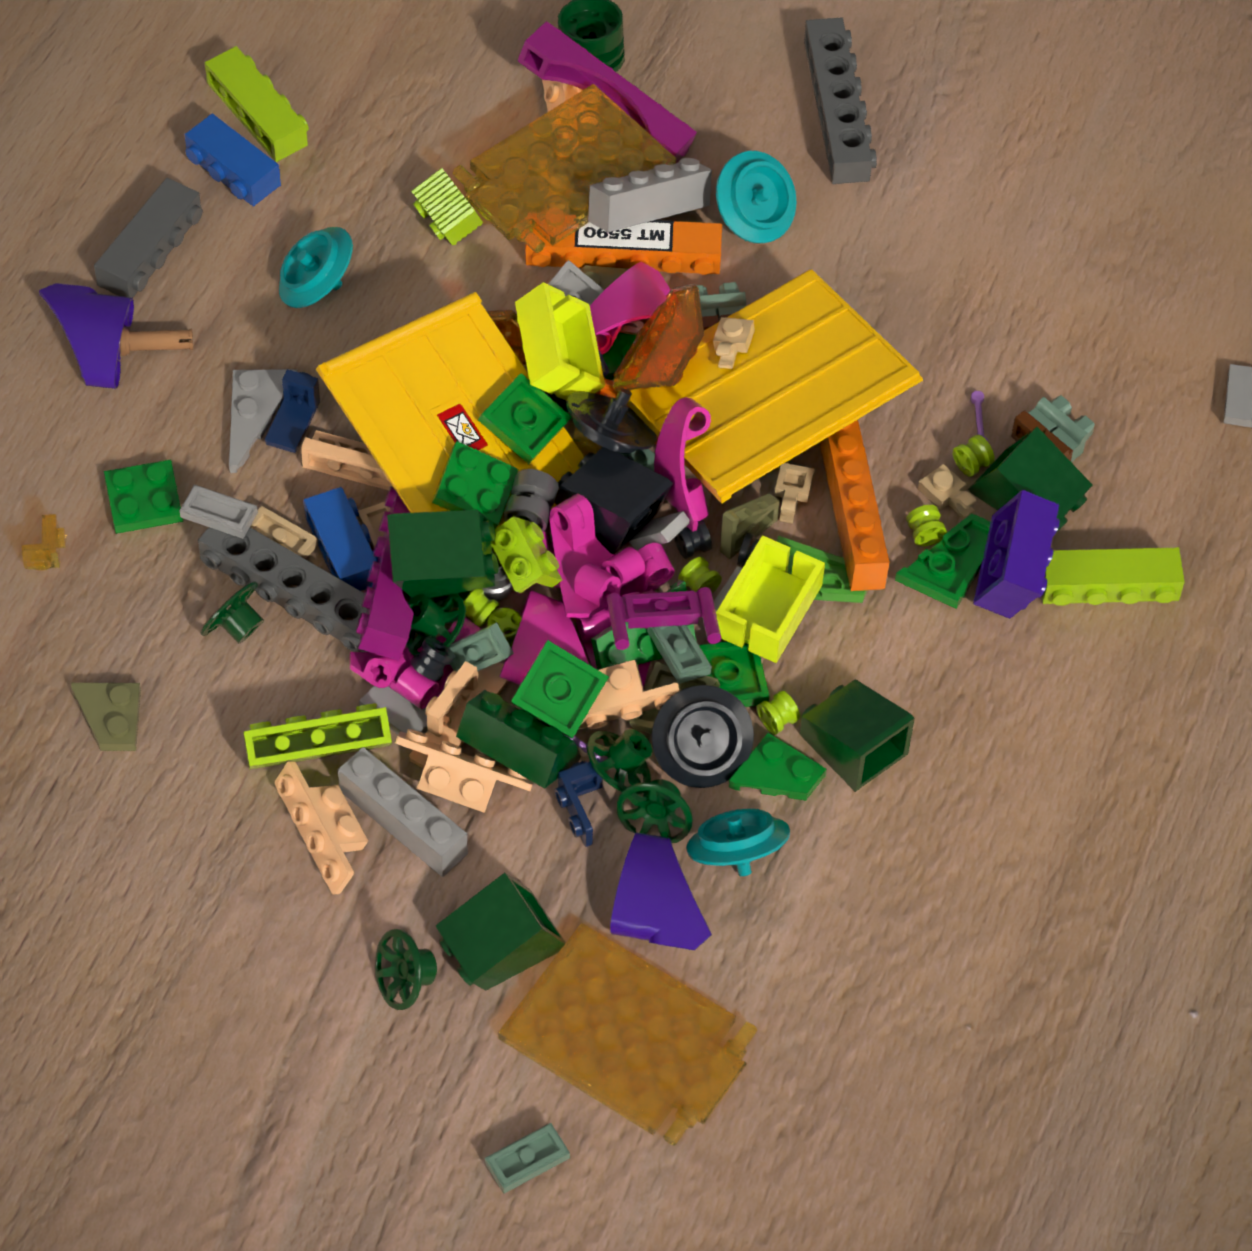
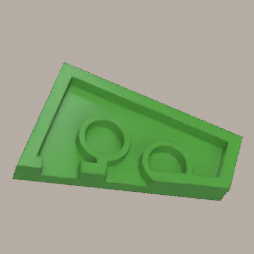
(835, 578)

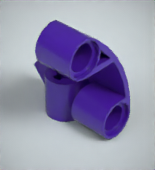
(93, 329)
(655, 897)

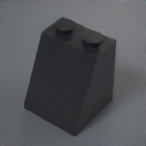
(620, 493)

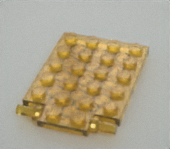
(547, 167)
(628, 1035)

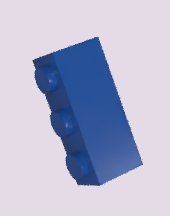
(232, 160)
(341, 537)

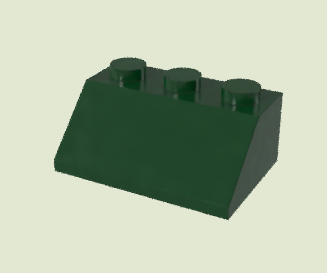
(516, 739)

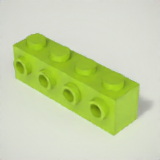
(317, 738)

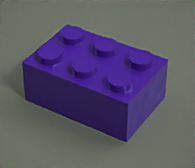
(1017, 554)

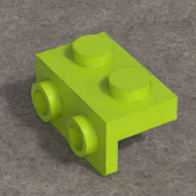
(525, 555)

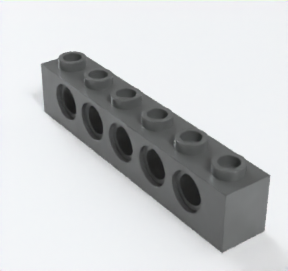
(838, 101)
(285, 570)

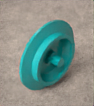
(756, 197)
(315, 266)
(737, 839)

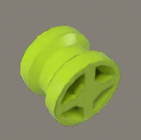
(973, 455)
(926, 525)
(698, 575)
(479, 607)
(507, 620)
(778, 712)

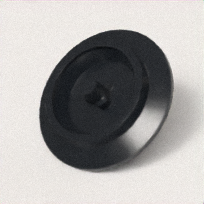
(610, 421)
(702, 736)

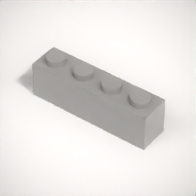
(649, 195)
(403, 812)

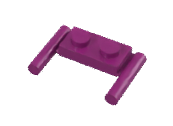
(662, 610)

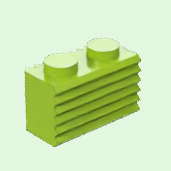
(447, 207)

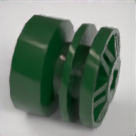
(597, 28)

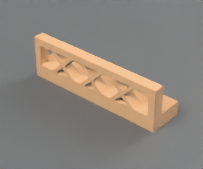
(342, 459)

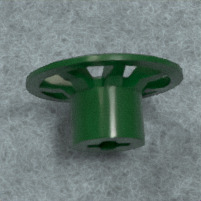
(239, 619)
(430, 619)
(626, 755)
(656, 807)
(408, 968)

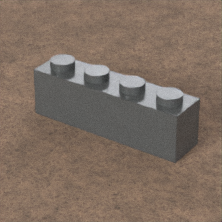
(148, 239)

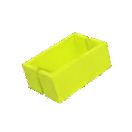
(559, 342)
(767, 601)

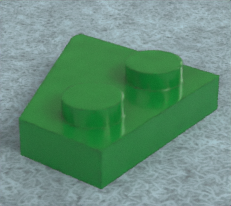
(778, 771)

